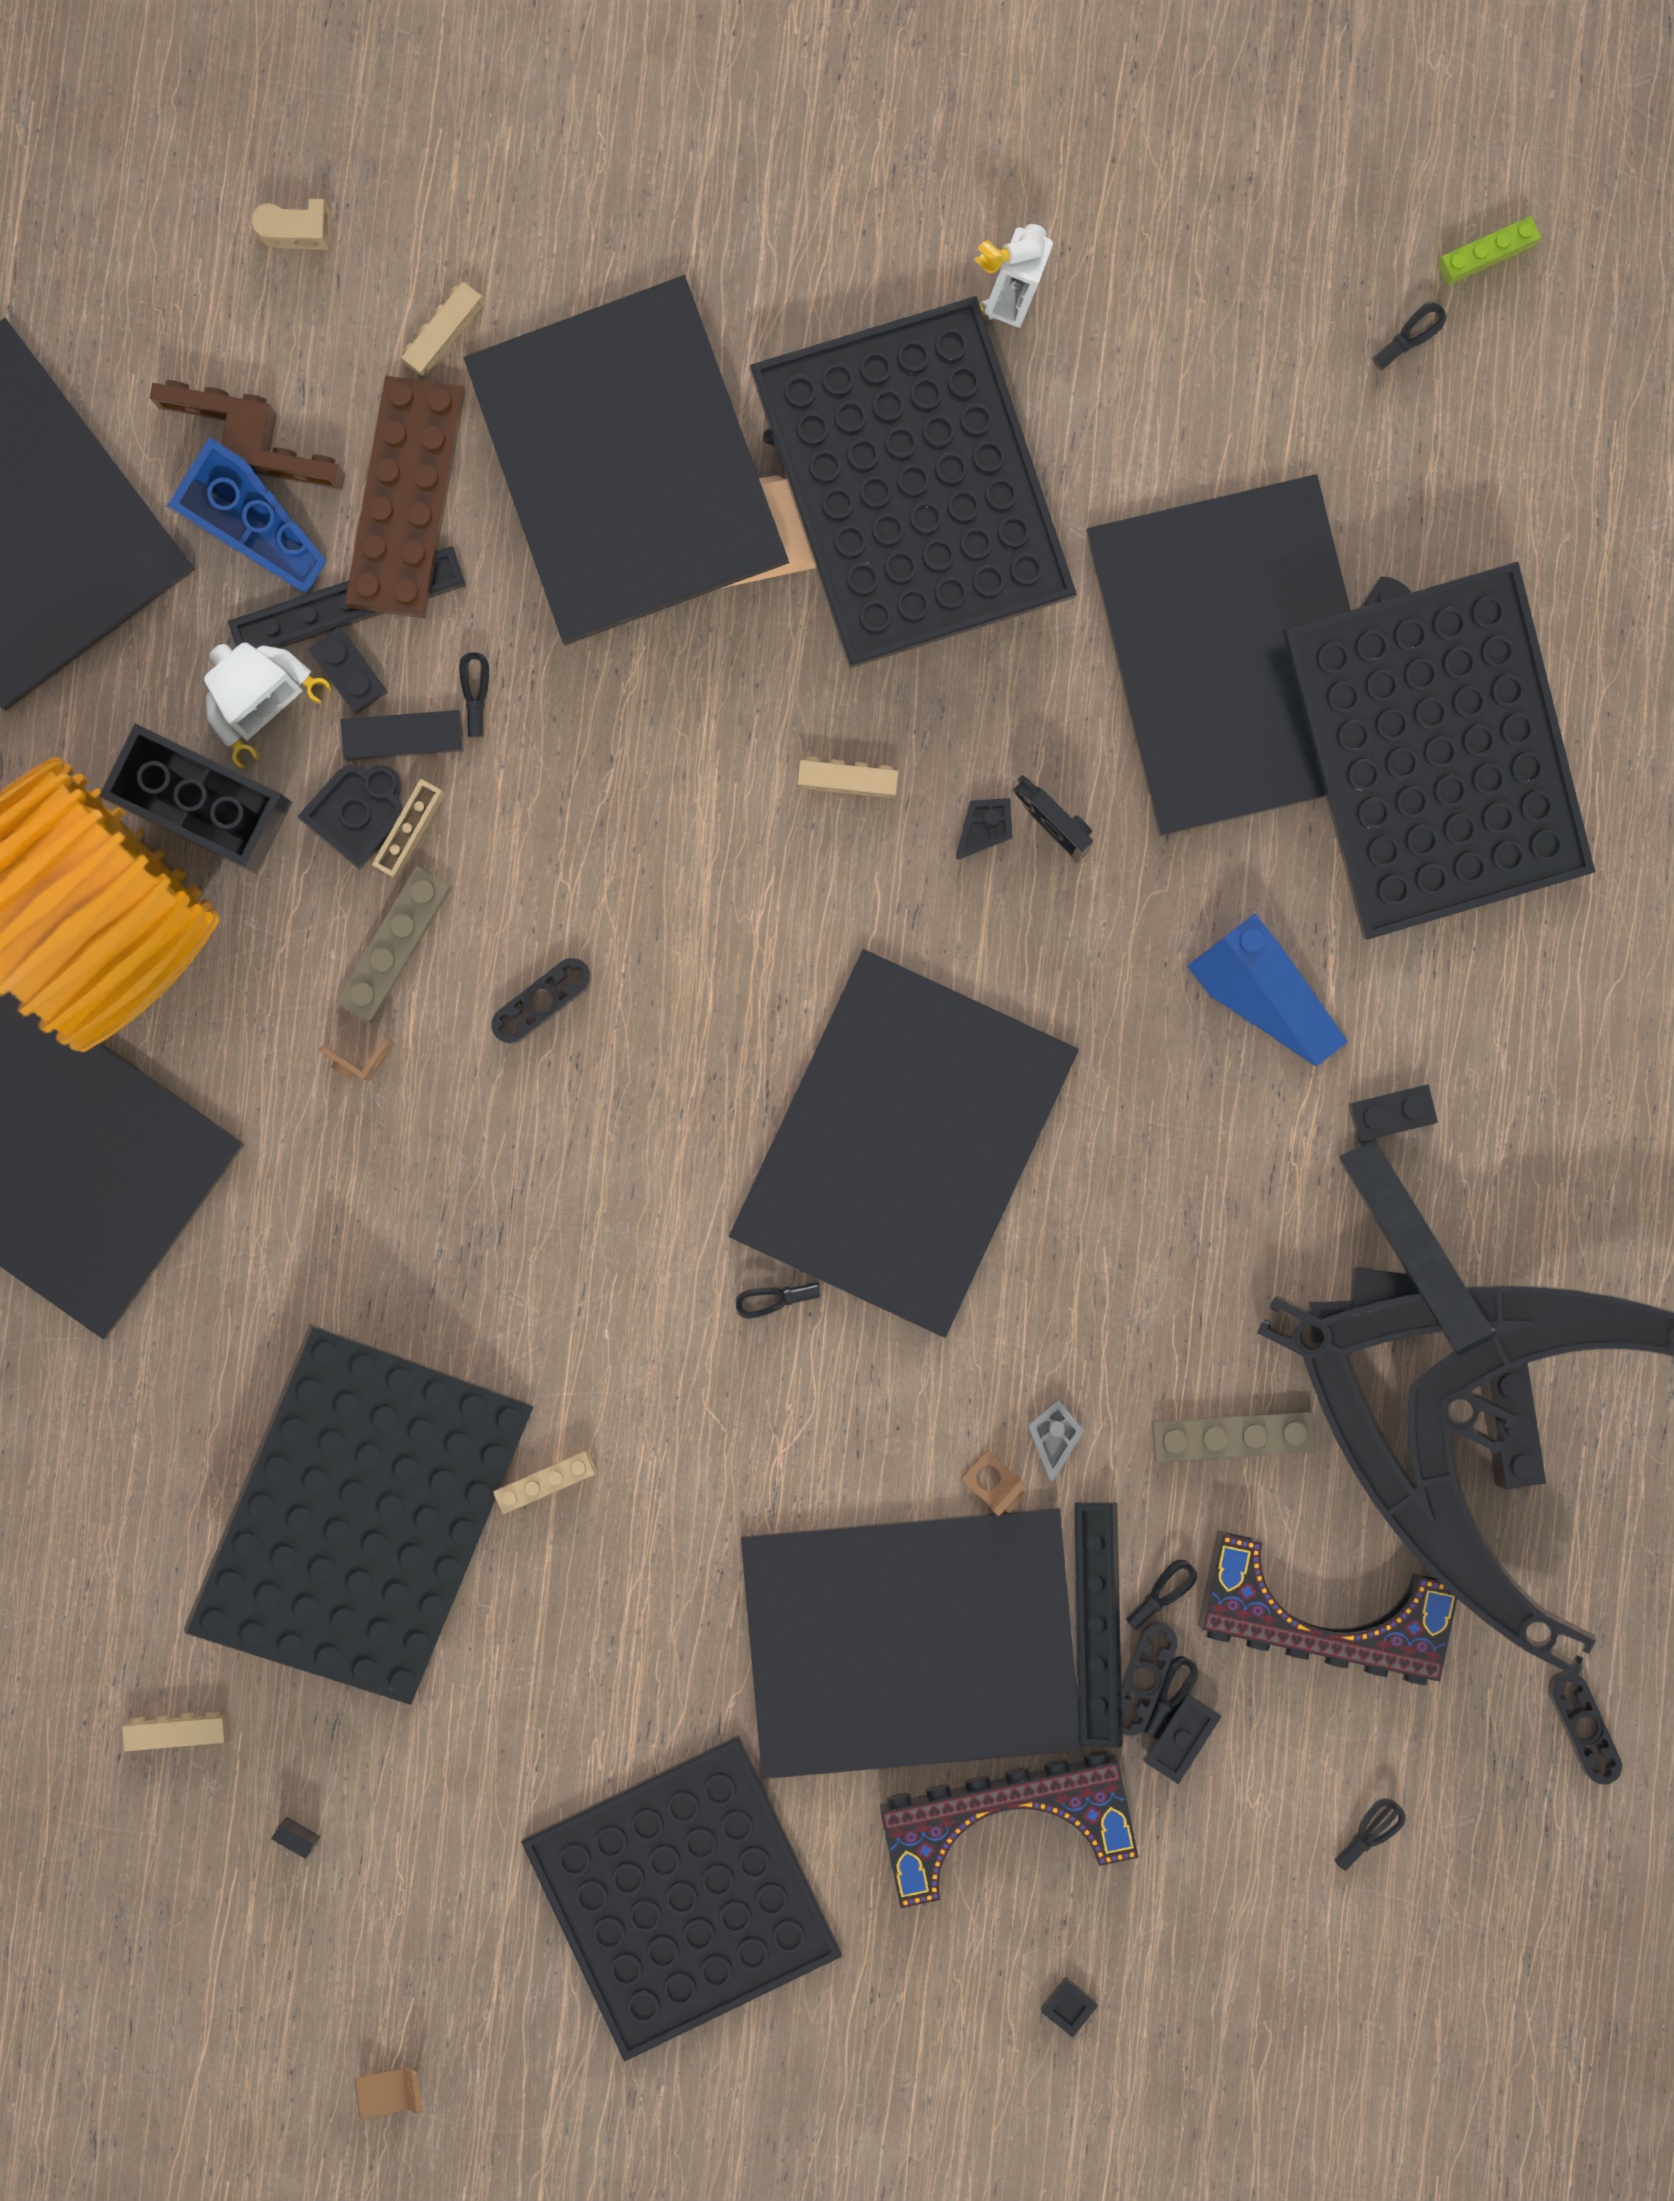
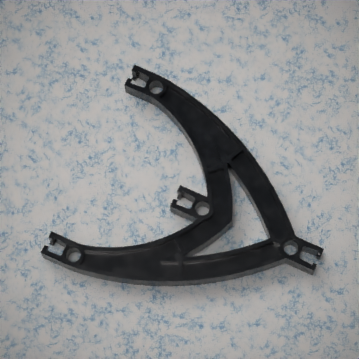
(1434, 1512)

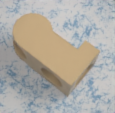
(294, 226)

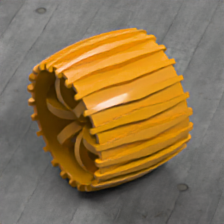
(87, 909)

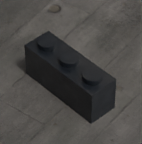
(1520, 1456)

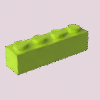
(1488, 250)

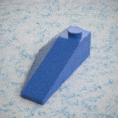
(237, 509)
(1262, 985)

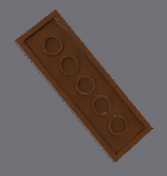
(405, 497)

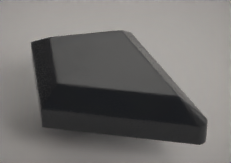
(985, 826)

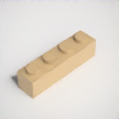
(443, 329)
(847, 778)
(408, 829)
(545, 1482)
(175, 1732)

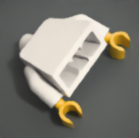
(1019, 275)
(251, 689)

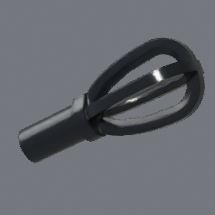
(1401, 344)
(474, 706)
(787, 1294)
(1153, 1603)
(1163, 1706)
(1366, 1838)

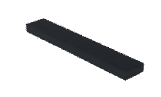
(326, 610)
(1416, 1248)
(1098, 1624)

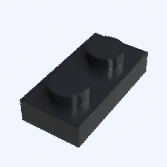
(348, 670)
(1393, 1113)
(1182, 1738)

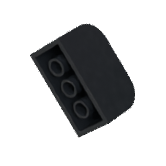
(196, 798)

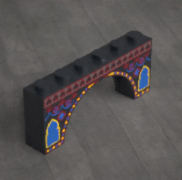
(1404, 1640)
(927, 1825)

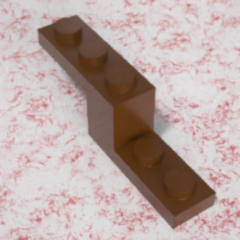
(248, 432)

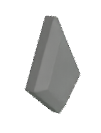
(1055, 1437)

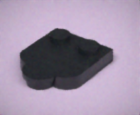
(355, 811)
(1068, 832)

